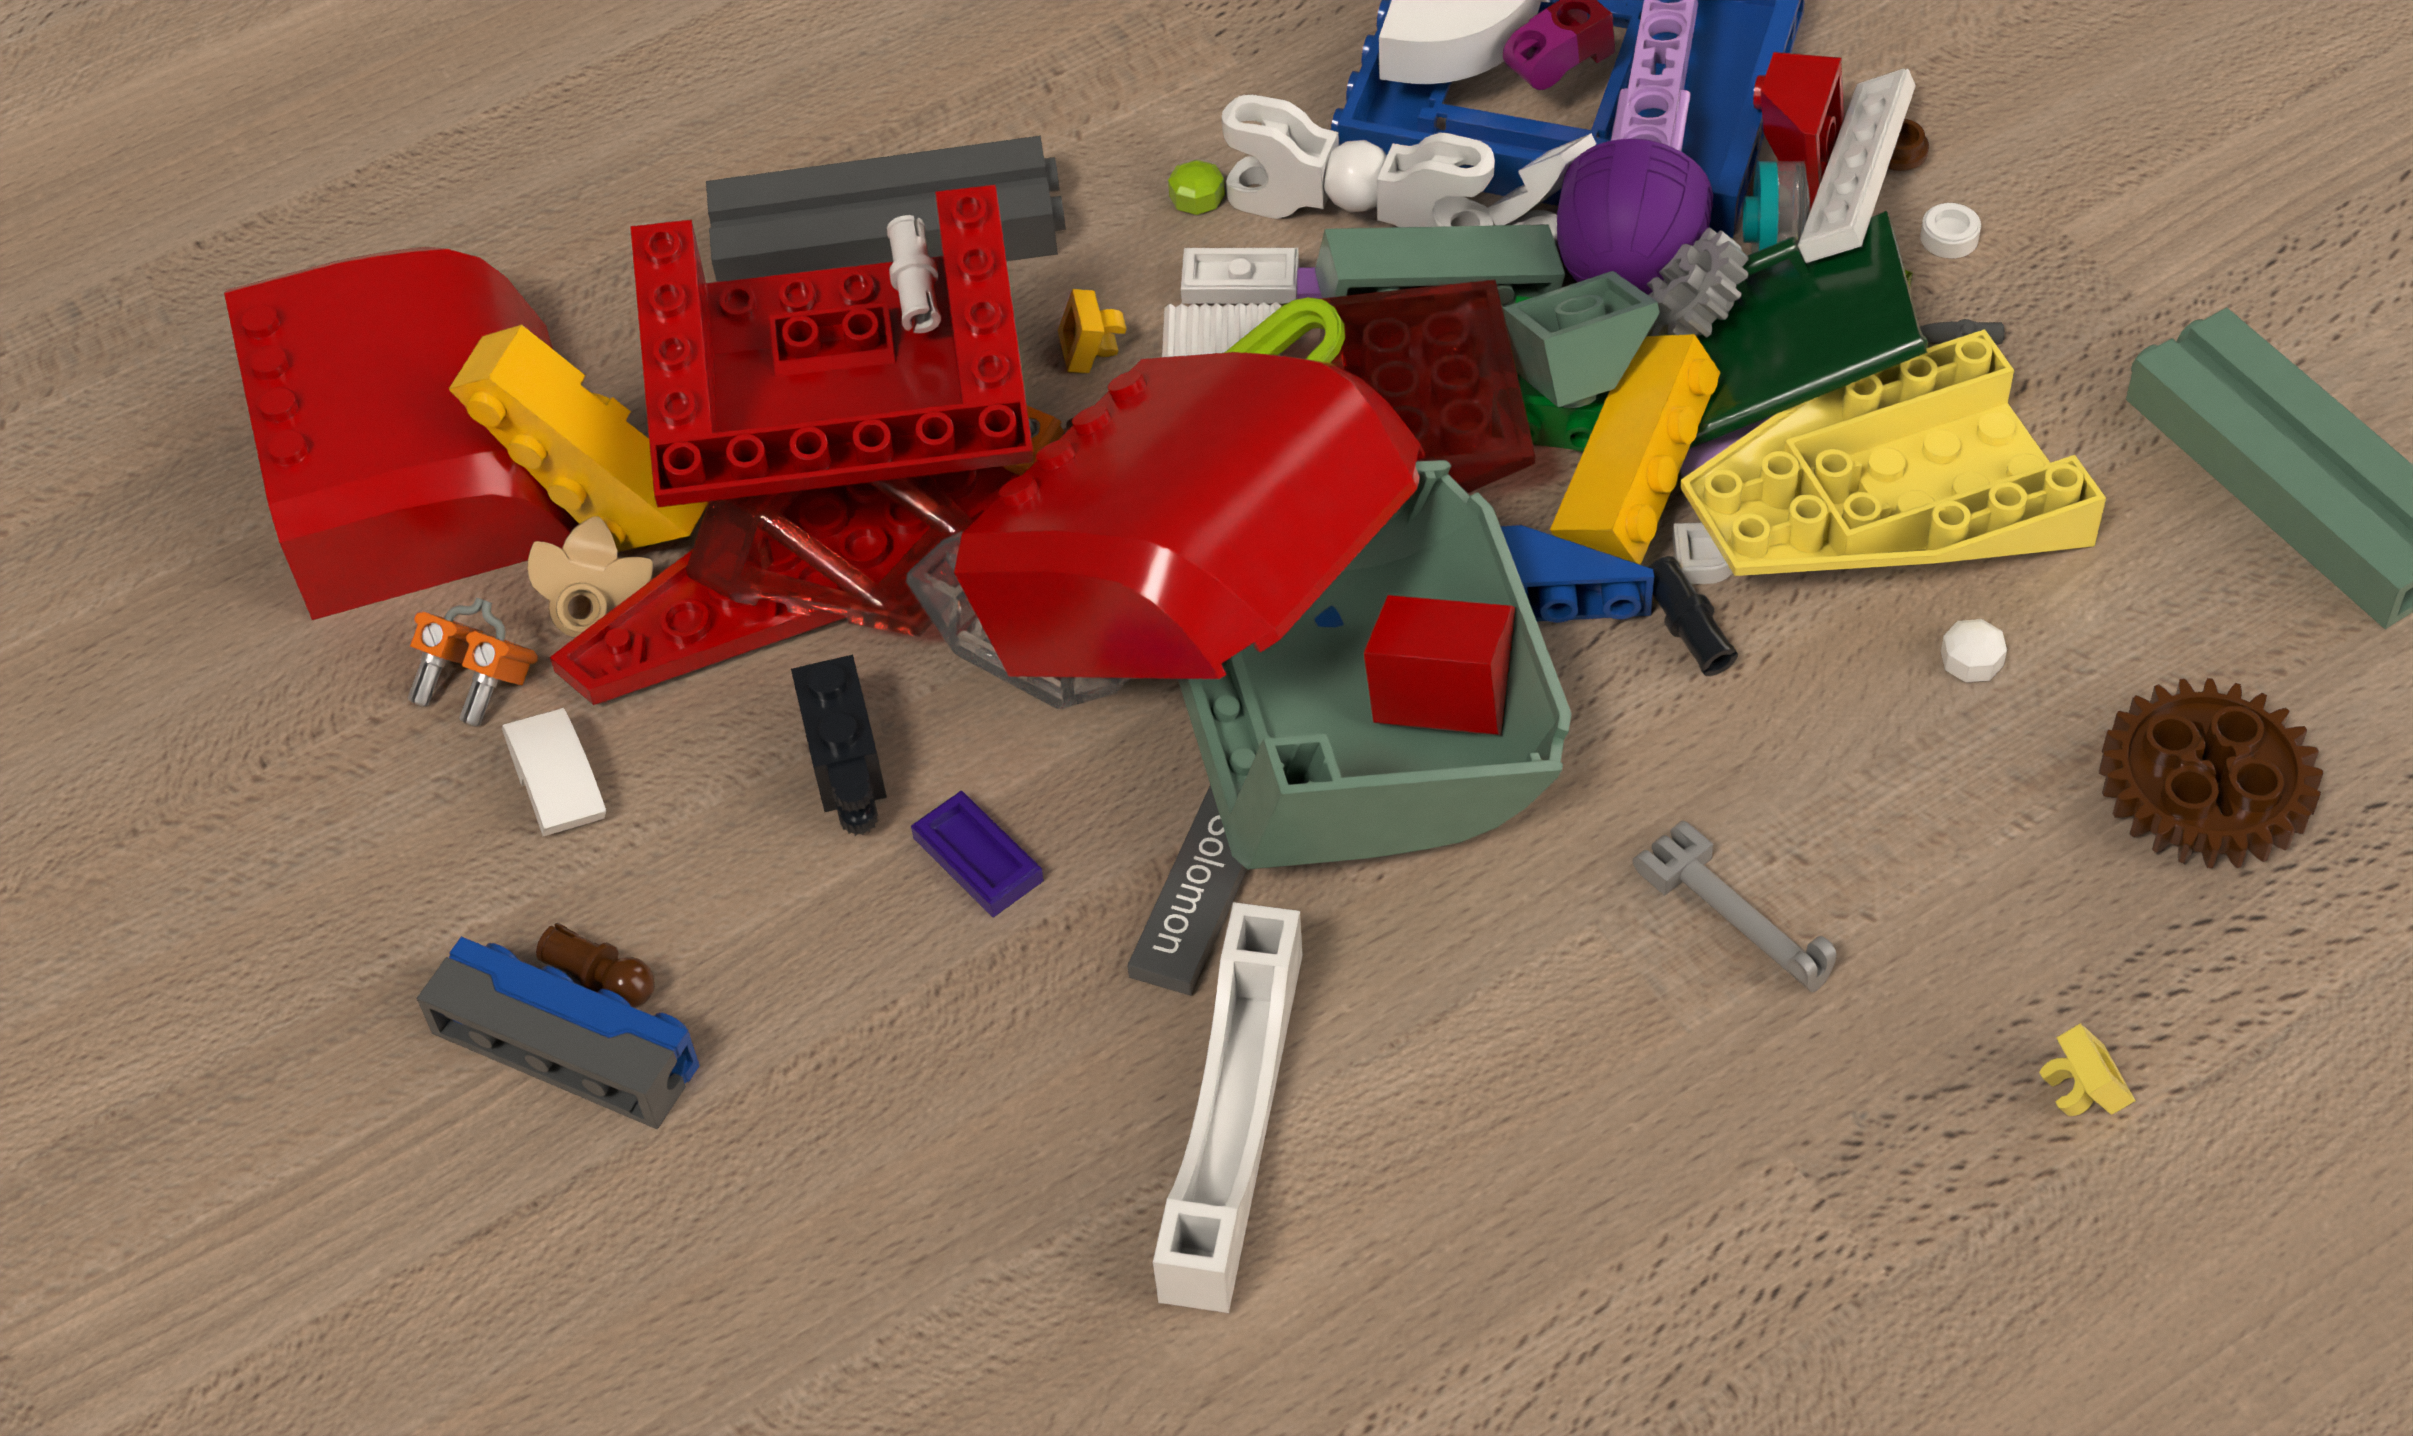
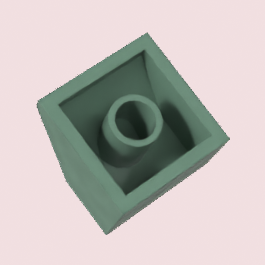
(1579, 337)

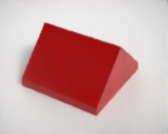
(1440, 664)

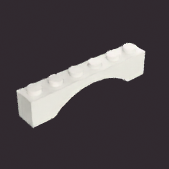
(1217, 1178)

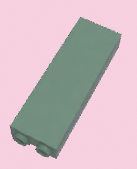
(2287, 455)

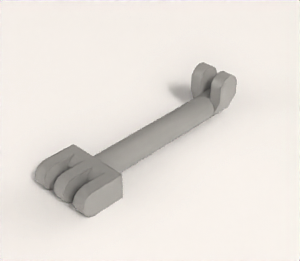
(1685, 861)

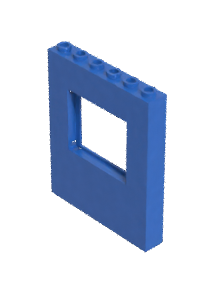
(1722, 127)

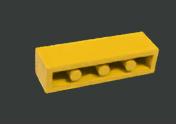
(1638, 448)

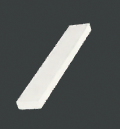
(1857, 166)

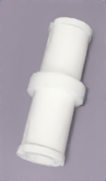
(913, 274)

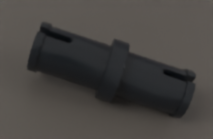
(1691, 617)

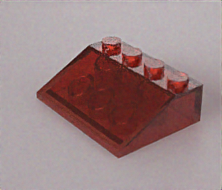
(1445, 371)

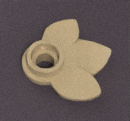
(587, 568)

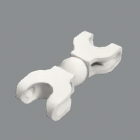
(1307, 166)

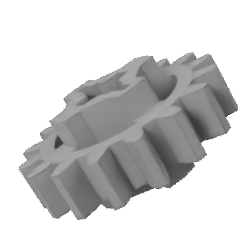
(1698, 285)

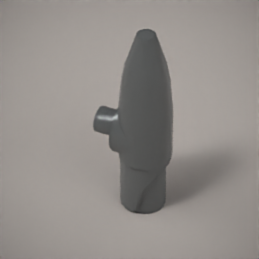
(1947, 331)

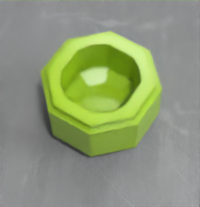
(1196, 187)

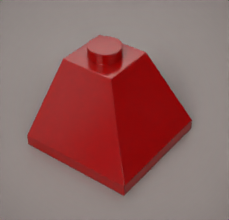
(1802, 110)

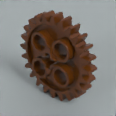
(2172, 773)

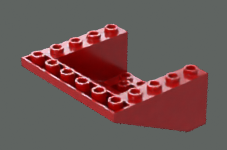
(818, 377)

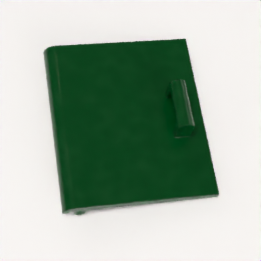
(1809, 328)

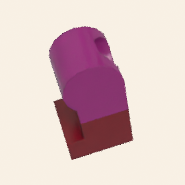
(1559, 41)

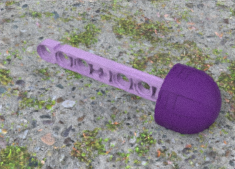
(1639, 196)

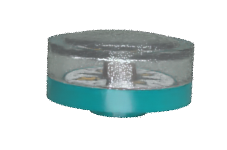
(1777, 205)

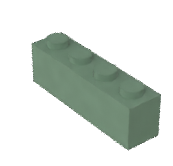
(1416, 257)

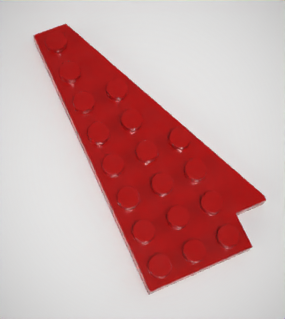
(685, 626)

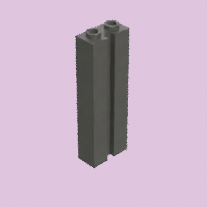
(843, 209)

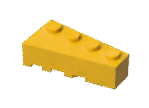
(569, 437)

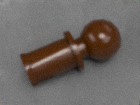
(596, 965)

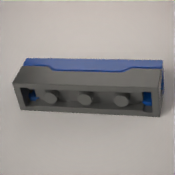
(560, 1031)

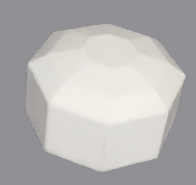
(1973, 650)

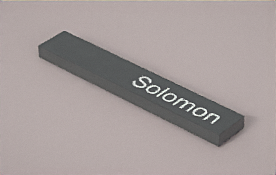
(1189, 907)

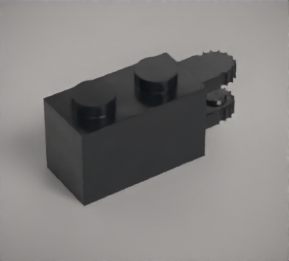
(840, 741)

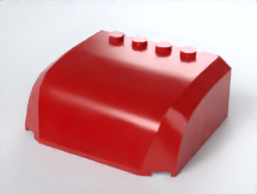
(360, 440)
(1186, 517)

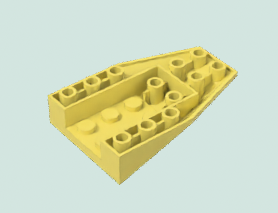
(1896, 475)

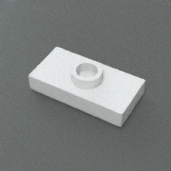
(1239, 275)

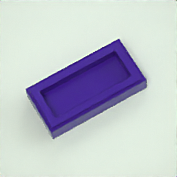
(977, 853)

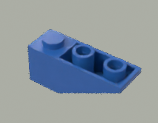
(1577, 581)

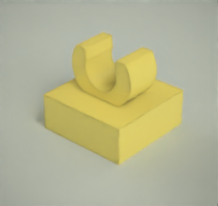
(2093, 1073)

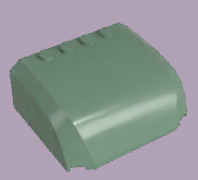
(1294, 730)

